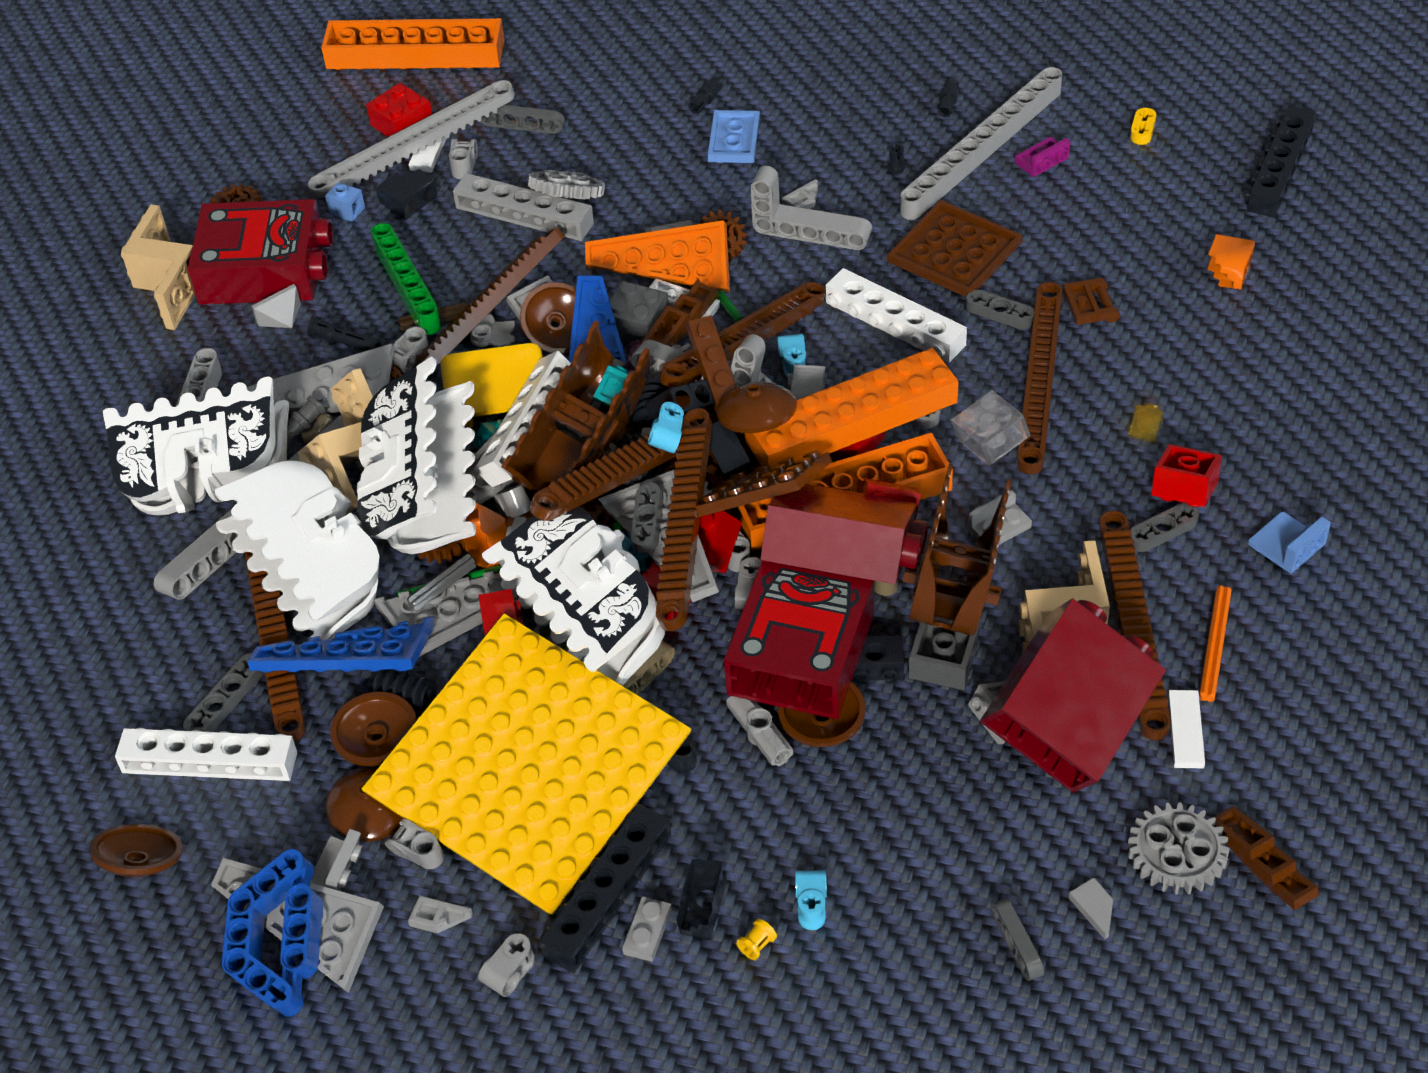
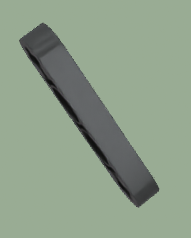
(544, 119)
(221, 695)

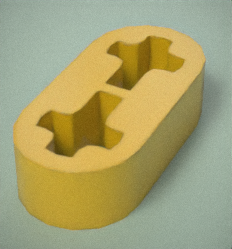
(1145, 126)

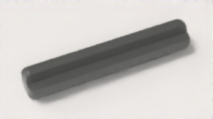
(441, 582)

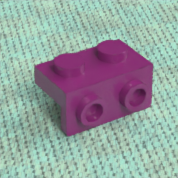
(1043, 156)

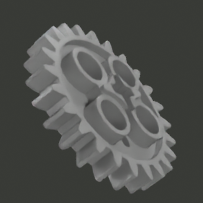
(566, 184)
(1200, 839)

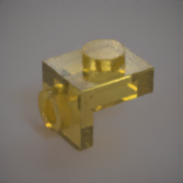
(1146, 422)

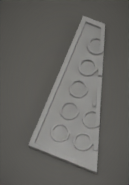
(621, 508)

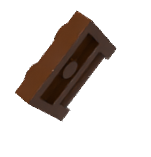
(1083, 303)

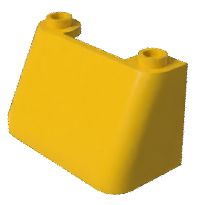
(496, 375)

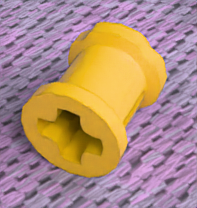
(756, 939)

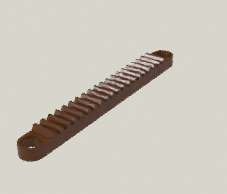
(490, 297)
(762, 323)
(1040, 376)
(600, 477)
(683, 520)
(1132, 610)
(281, 683)

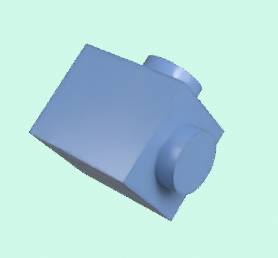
(345, 201)

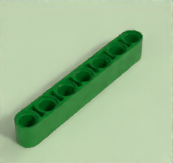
(405, 278)

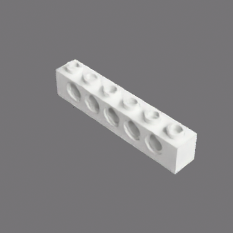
(895, 314)
(519, 417)
(206, 754)

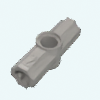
(761, 729)

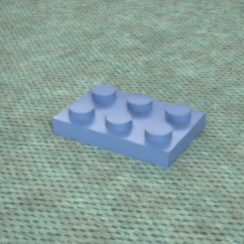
(734, 136)

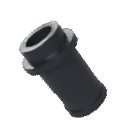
(896, 164)

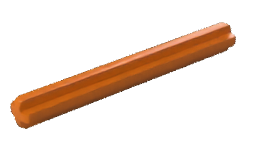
(1215, 644)

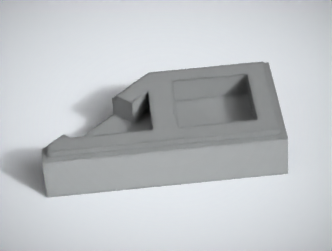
(803, 197)
(1094, 905)
(437, 915)

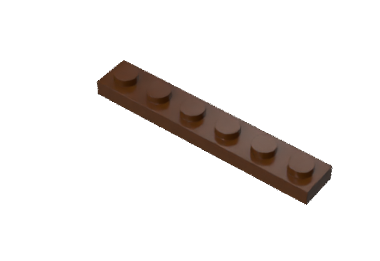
(714, 366)

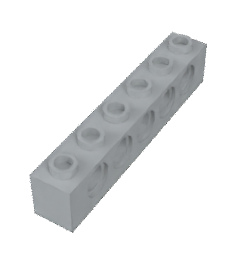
(523, 206)

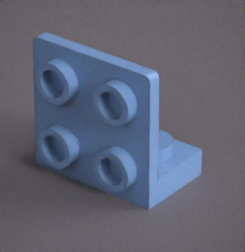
(1289, 541)

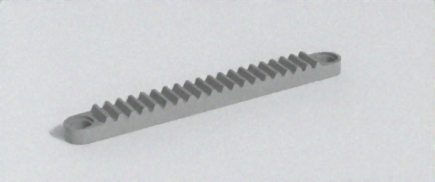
(413, 138)

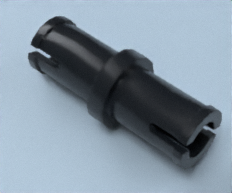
(705, 95)
(948, 98)

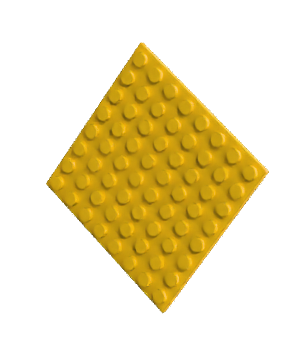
(527, 763)

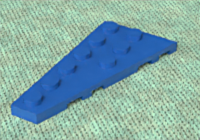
(592, 305)
(350, 650)

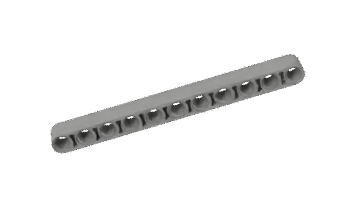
(980, 143)
(205, 553)

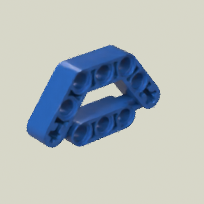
(293, 891)

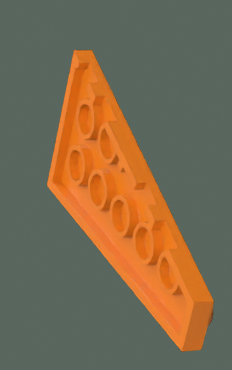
(669, 255)

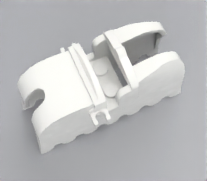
(305, 545)

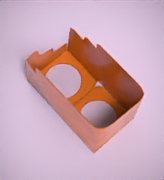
(1230, 260)
(489, 527)

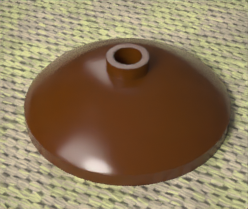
(541, 307)
(756, 407)
(367, 719)
(810, 731)
(355, 810)
(136, 850)

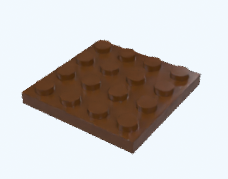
(954, 248)
(763, 483)

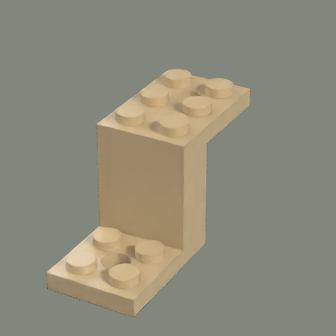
(160, 266)
(341, 446)
(1041, 602)

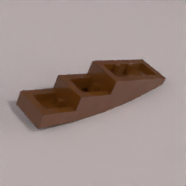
(671, 323)
(1265, 860)

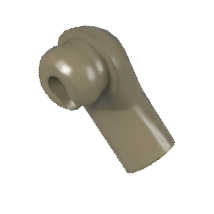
(320, 424)

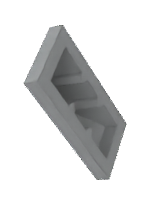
(278, 309)

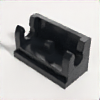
(728, 451)

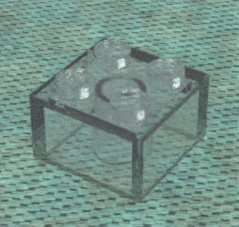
(990, 427)

